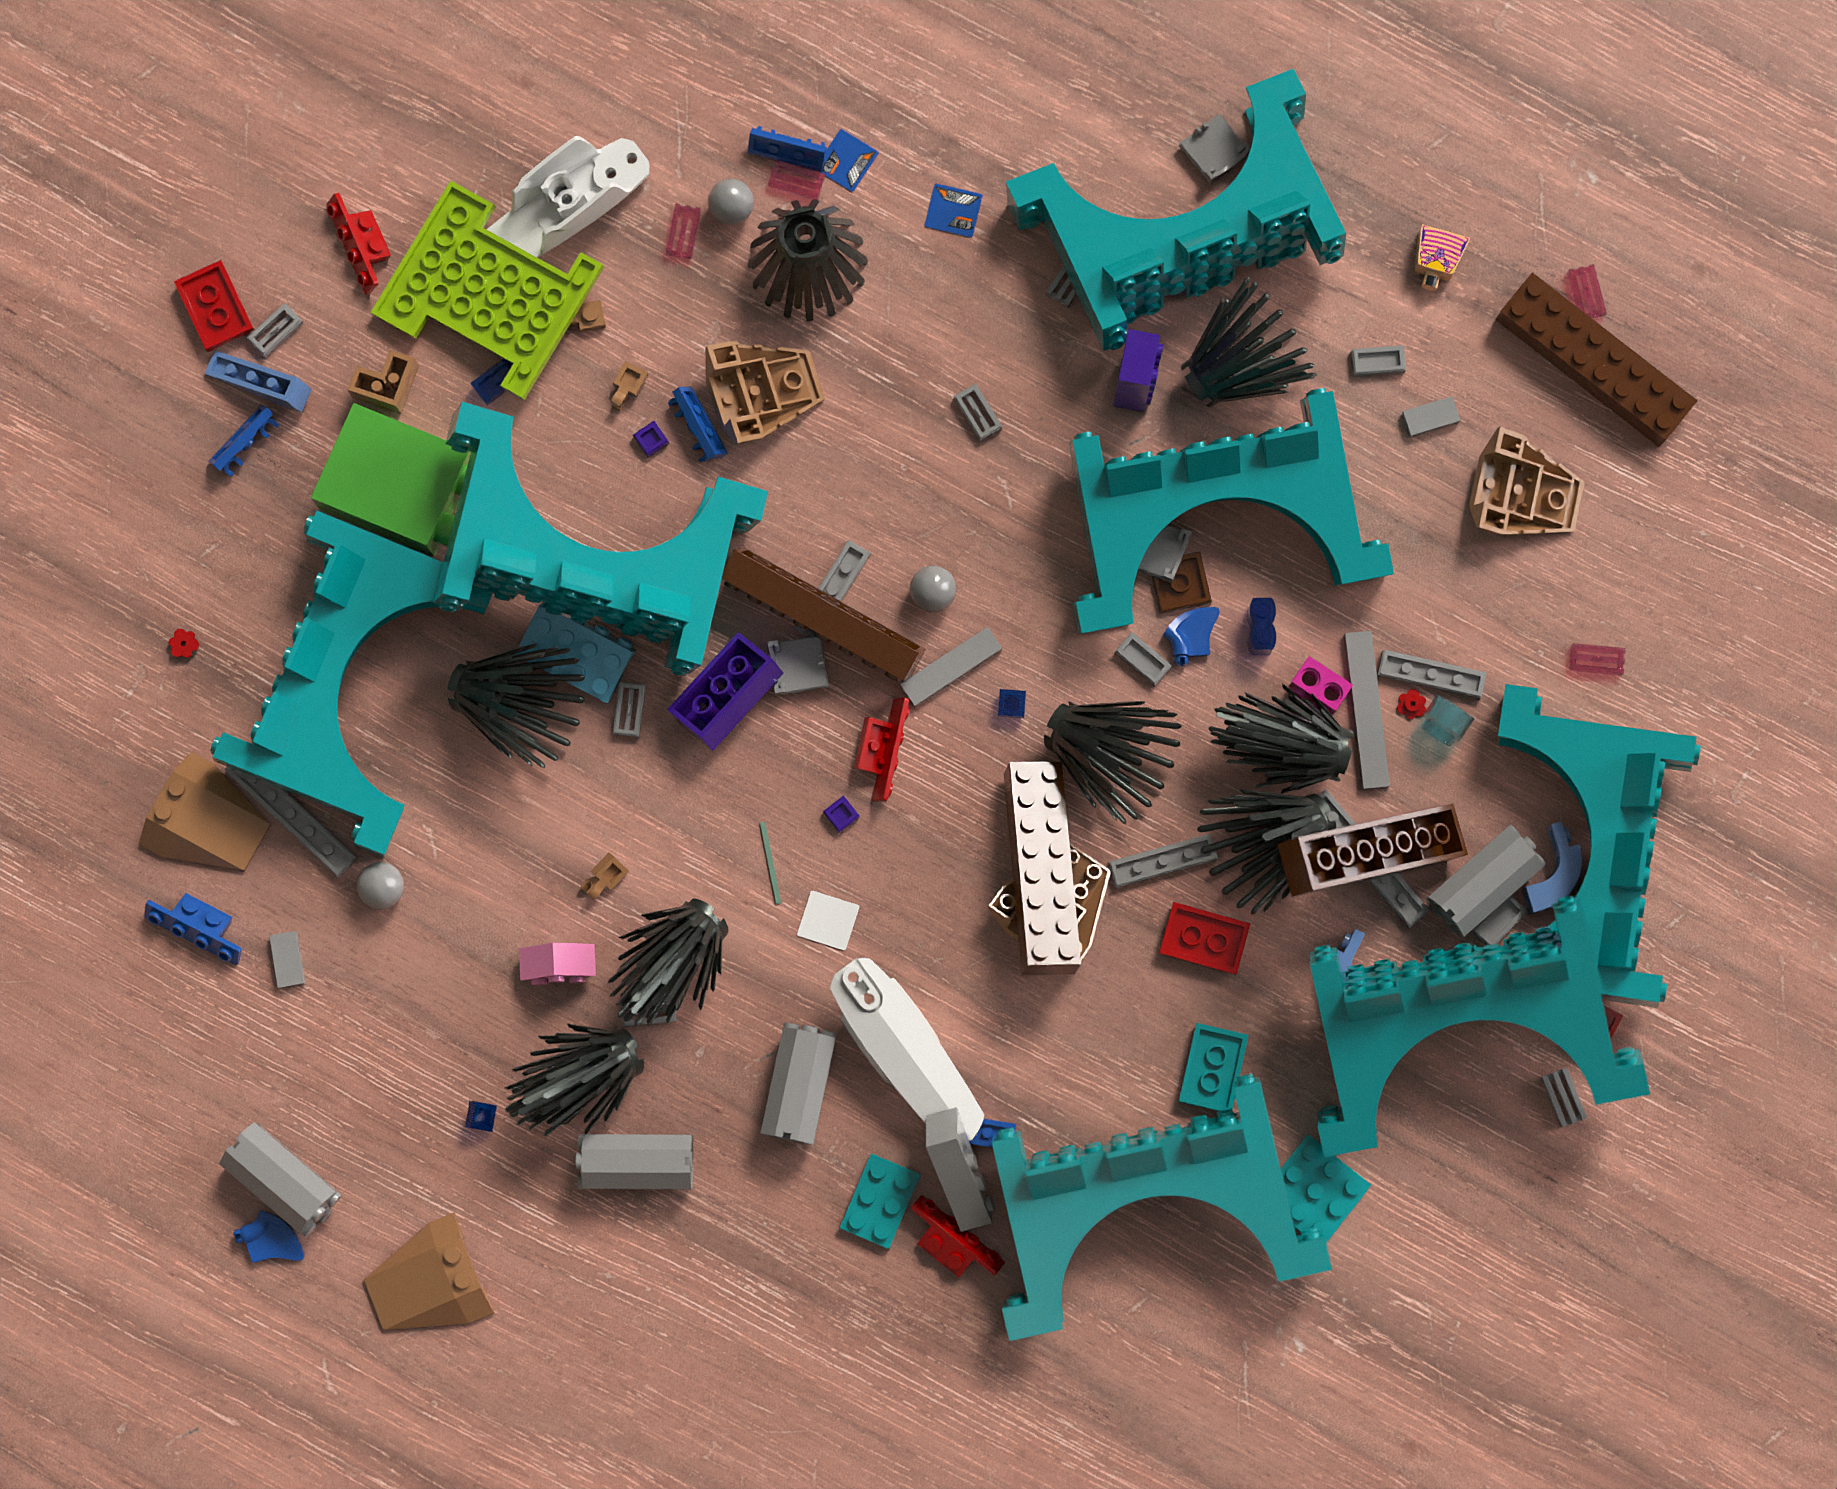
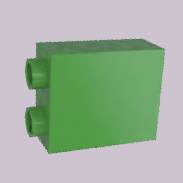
(392, 480)

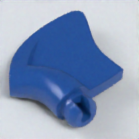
(1191, 634)
(269, 1238)

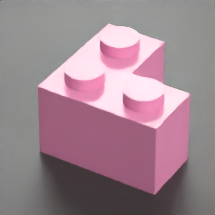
(557, 962)

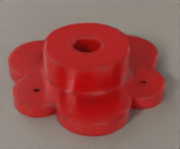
(179, 638)
(1405, 707)

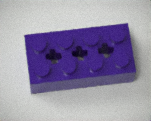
(1138, 371)
(725, 691)

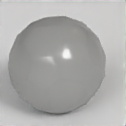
(730, 201)
(933, 588)
(380, 885)

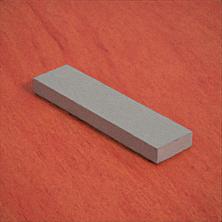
(841, 575)
(951, 666)
(1431, 674)
(1161, 861)

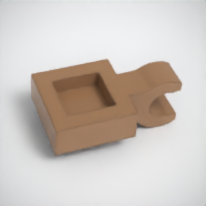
(589, 317)
(628, 381)
(607, 874)

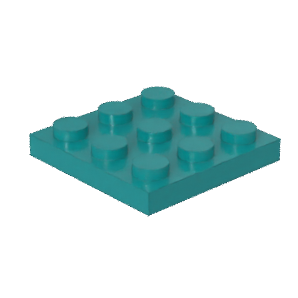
(1320, 1188)

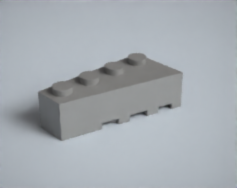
(958, 1169)

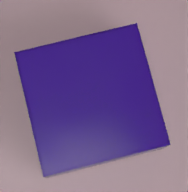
(651, 439)
(841, 814)

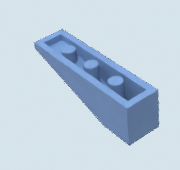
(259, 380)

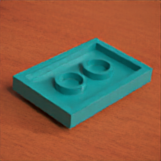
(1212, 1067)
(880, 1201)

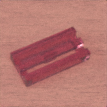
(795, 189)
(687, 210)
(1596, 290)
(1620, 661)

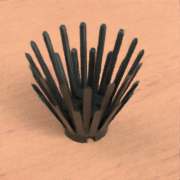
(807, 259)
(1238, 372)
(487, 689)
(1093, 737)
(1290, 818)

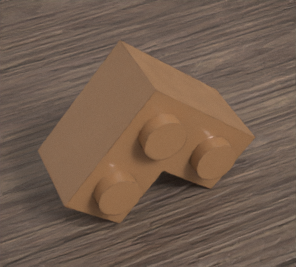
(388, 388)

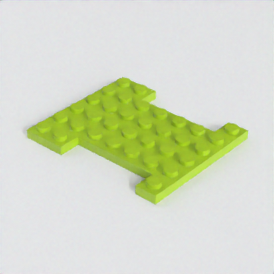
(485, 288)

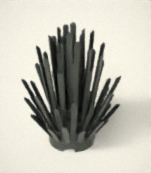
(1293, 745)
(667, 970)
(576, 1077)

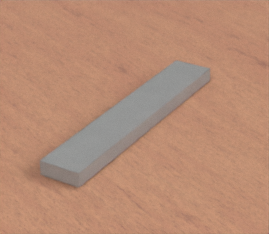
(1367, 710)
(298, 822)
(1390, 887)

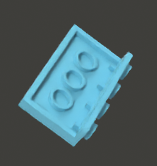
(600, 655)

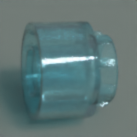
(1445, 721)

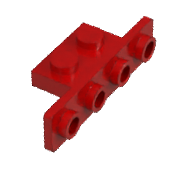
(360, 239)
(880, 748)
(949, 1244)

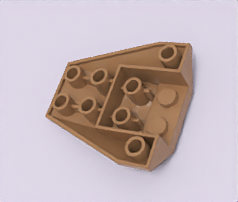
(1090, 885)

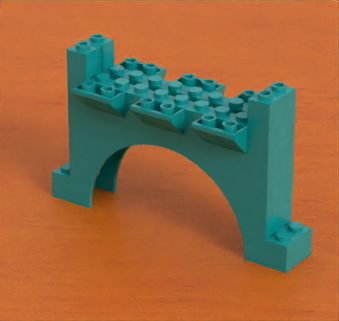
(1130, 263)
(1288, 470)
(511, 550)
(300, 736)
(1618, 785)
(1531, 981)
(1214, 1160)

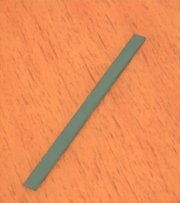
(770, 862)

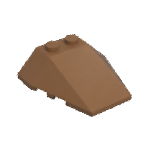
(759, 387)
(1523, 489)
(203, 818)
(429, 1281)

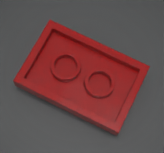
(214, 305)
(1204, 938)

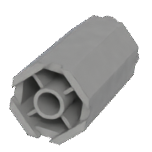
(1485, 881)
(798, 1083)
(635, 1161)
(280, 1179)

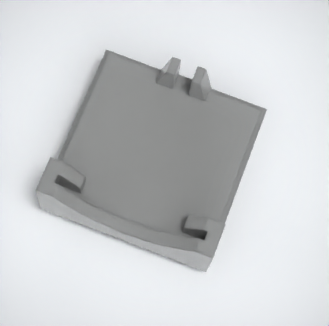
(1214, 149)
(1165, 553)
(801, 663)

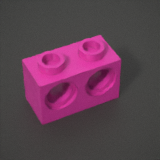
(1324, 680)

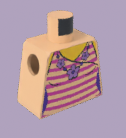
(1438, 255)

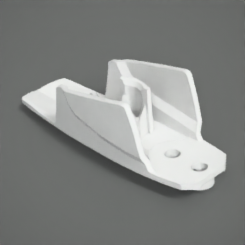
(570, 193)
(902, 1044)

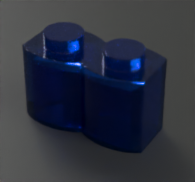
(1260, 620)

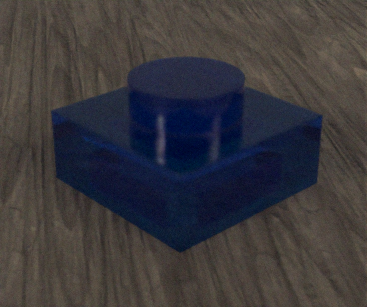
(1011, 703)
(480, 1116)

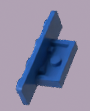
(198, 924)

